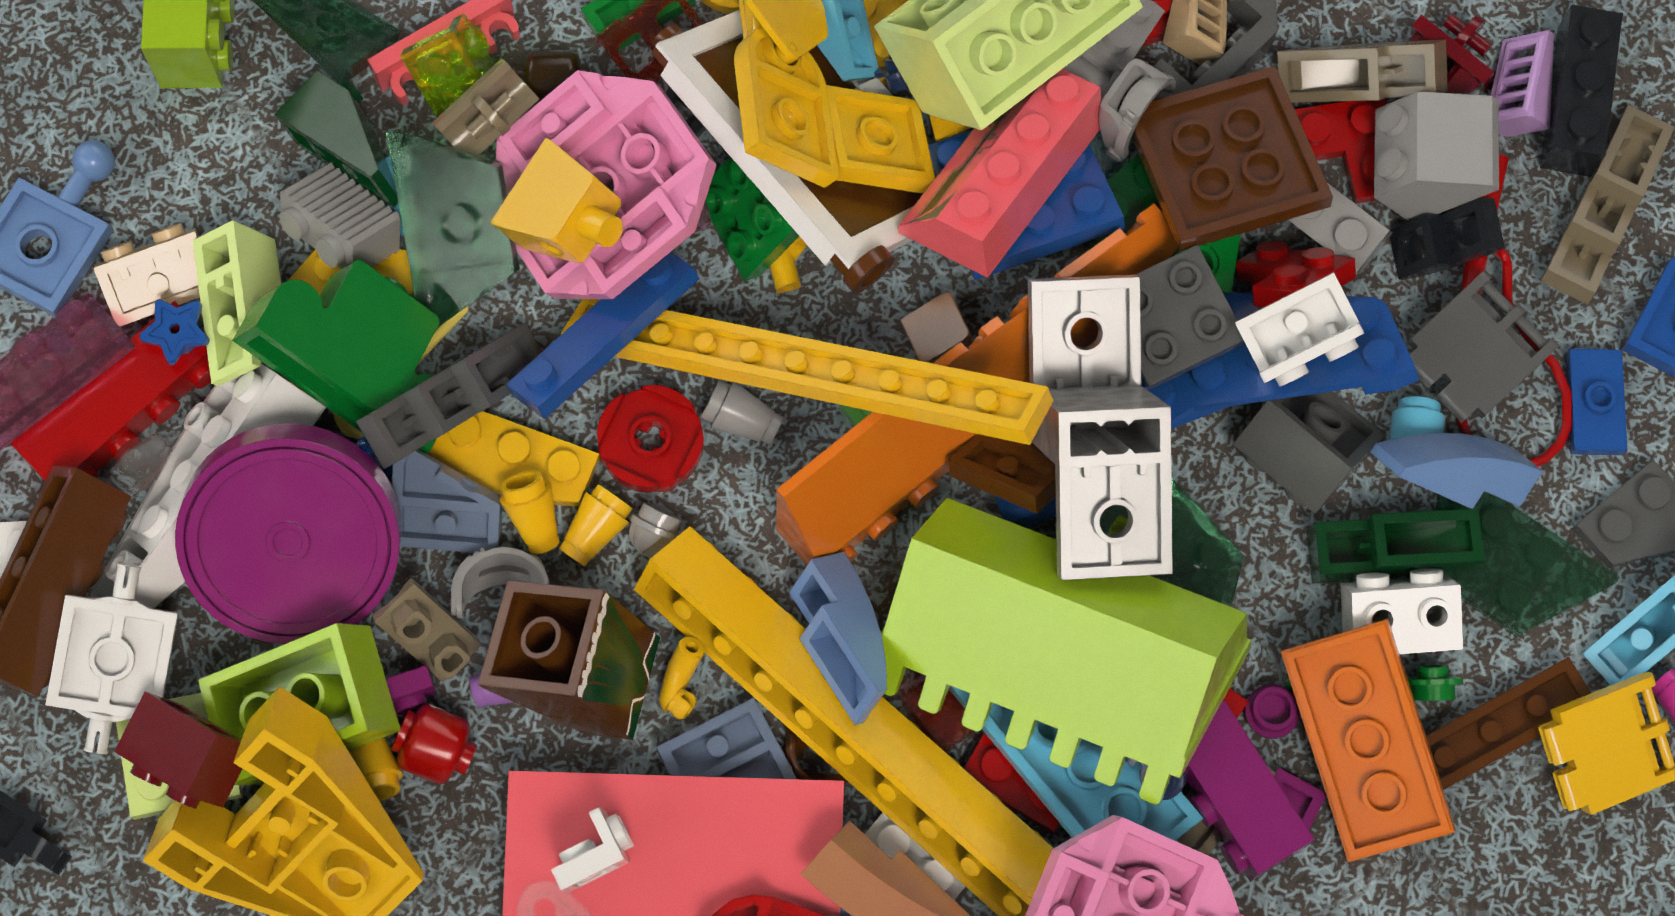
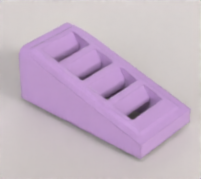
(1536, 109)

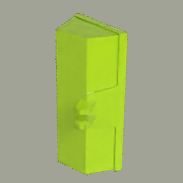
(1091, 656)

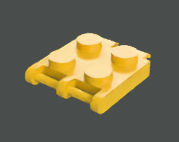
(1608, 746)

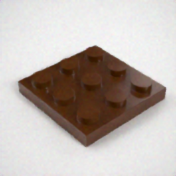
(1229, 159)

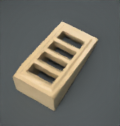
(1195, 43)

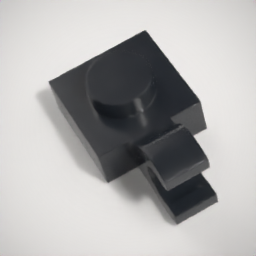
(20, 836)

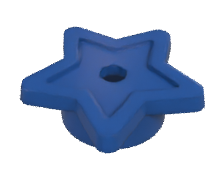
(182, 342)

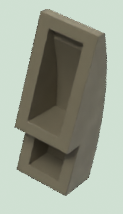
(1363, 71)

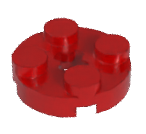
(640, 411)

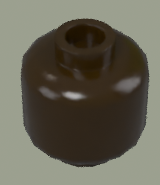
(548, 69)

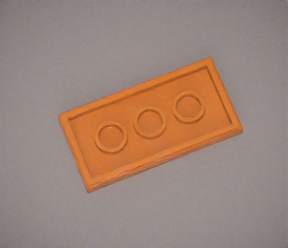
(1368, 740)

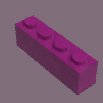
(1243, 799)

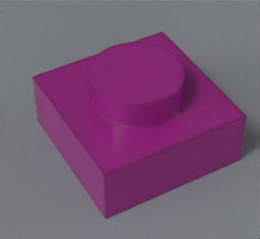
(411, 689)

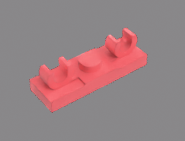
(489, 15)

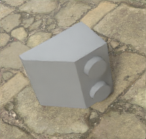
(1435, 152)

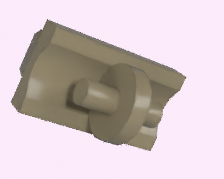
(486, 109)
(427, 631)

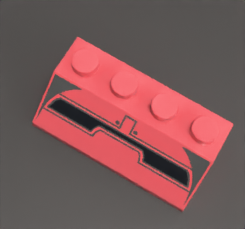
(1005, 174)

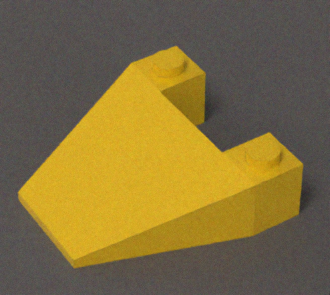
(304, 840)

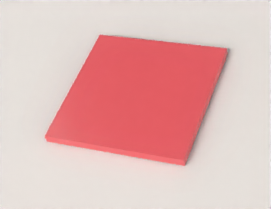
(691, 838)

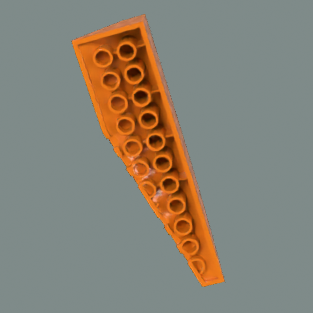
(894, 460)

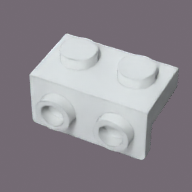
(1300, 329)

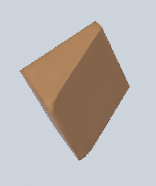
(936, 328)

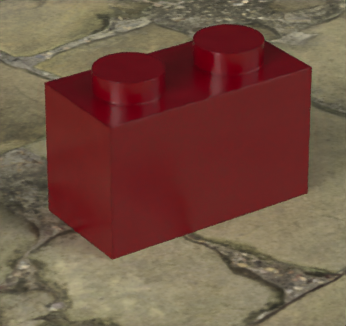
(181, 750)

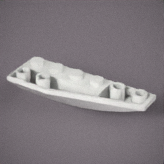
(228, 410)

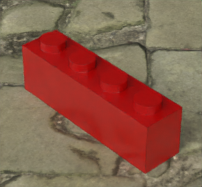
(113, 409)

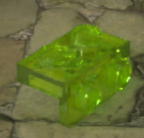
(448, 62)

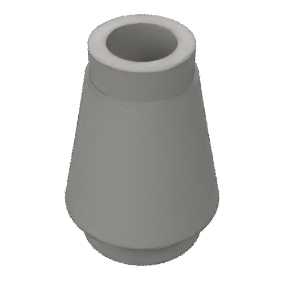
(741, 413)

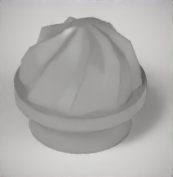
(652, 529)

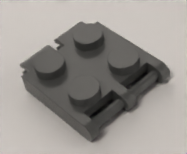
(1477, 350)

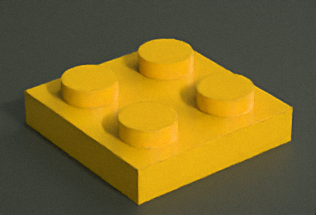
(880, 140)

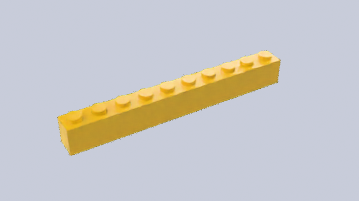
(882, 757)

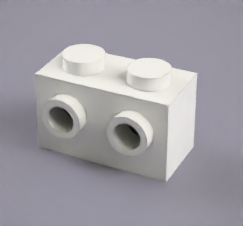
(1420, 609)

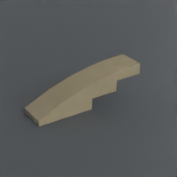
(1608, 204)

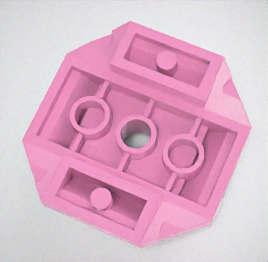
(627, 139)
(1130, 872)

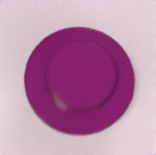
(1272, 711)

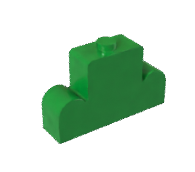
(345, 346)

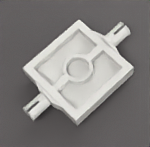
(110, 656)

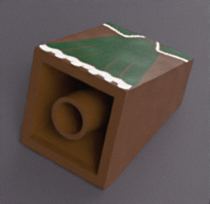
(571, 657)

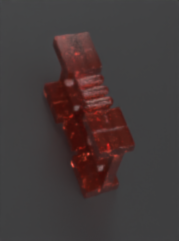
(643, 22)

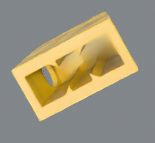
(559, 208)

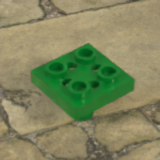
(760, 231)

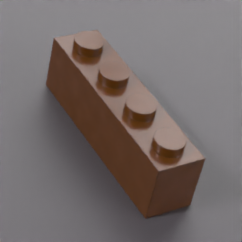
(53, 557)

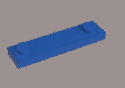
(600, 336)

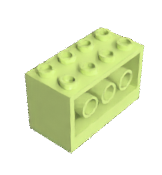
(987, 55)

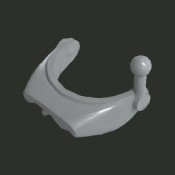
(1119, 126)
(493, 569)

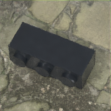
(1582, 90)

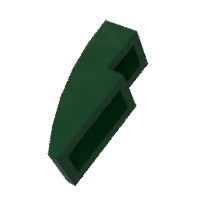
(1394, 544)

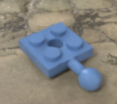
(74, 233)

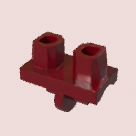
(1467, 70)

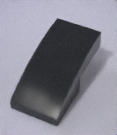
(1447, 239)

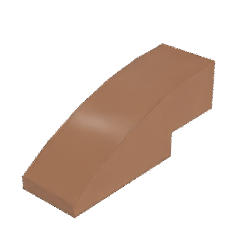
(869, 883)

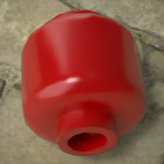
(433, 744)

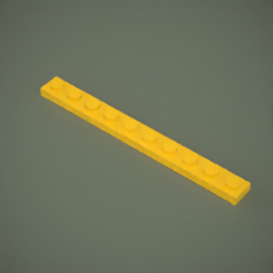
(840, 374)

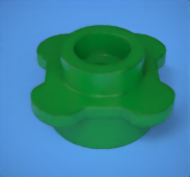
(1433, 683)

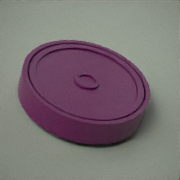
(288, 532)

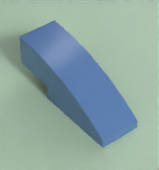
(1460, 466)
(842, 633)

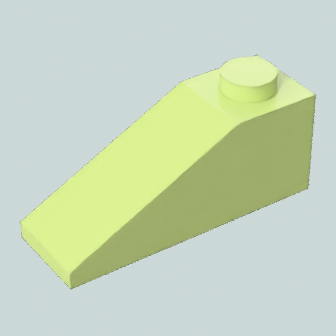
(232, 272)

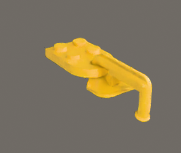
(783, 88)

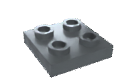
(1182, 318)

